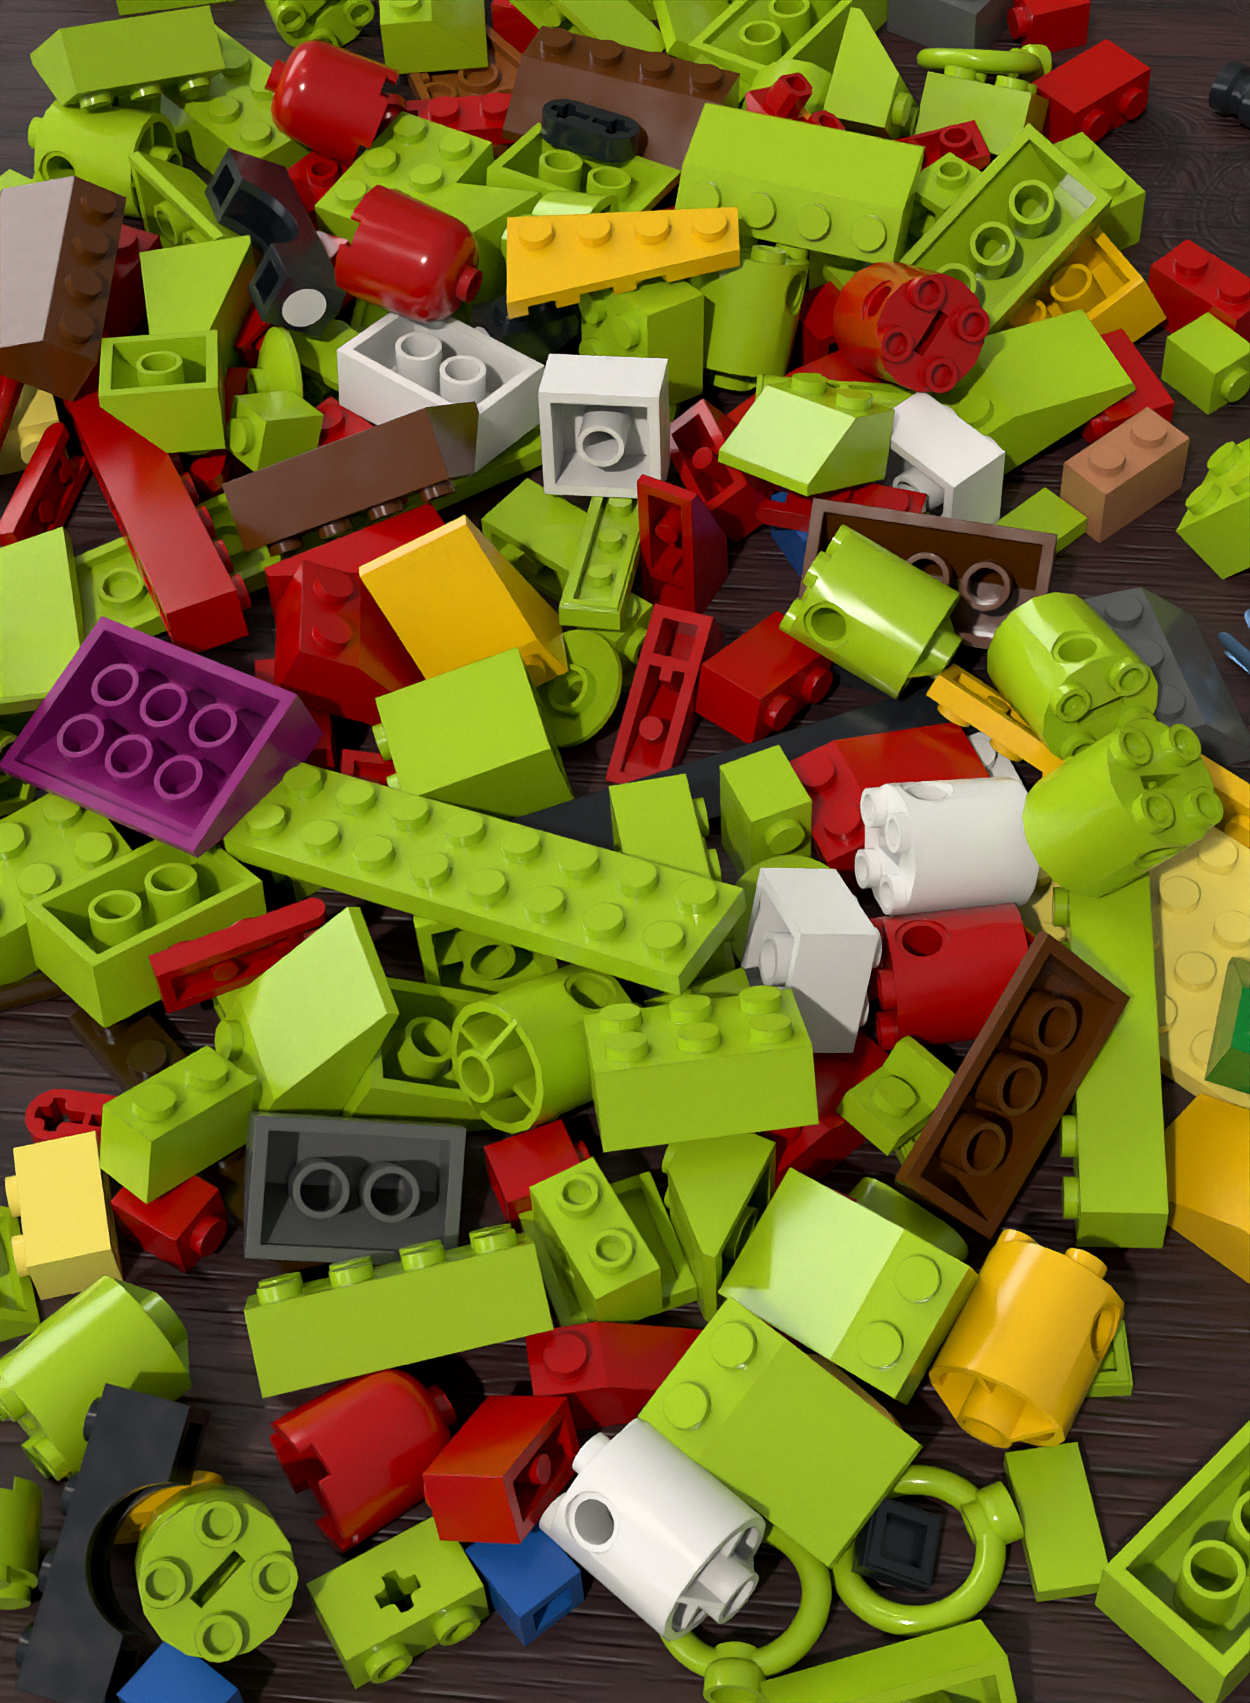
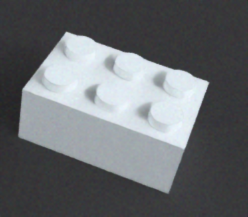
(419, 365)

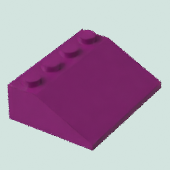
(161, 738)

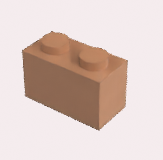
(1125, 473)

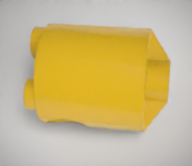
(1027, 1343)

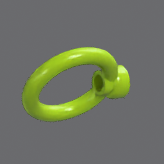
(1024, 64)
(991, 1526)
(736, 1668)

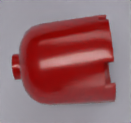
(329, 98)
(409, 257)
(363, 1450)

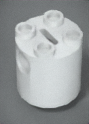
(945, 845)
(657, 1530)

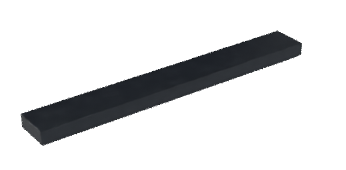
(589, 816)

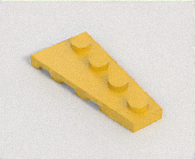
(586, 253)

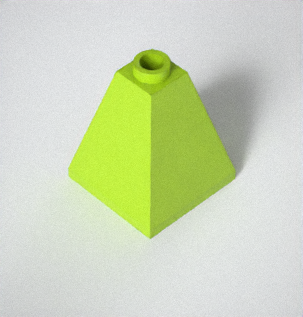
(474, 961)

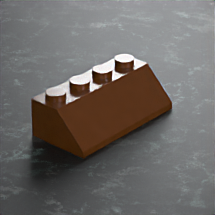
(650, 87)
(55, 280)
(354, 477)
(984, 562)
(1012, 1087)

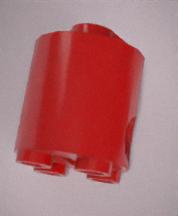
(909, 326)
(944, 971)

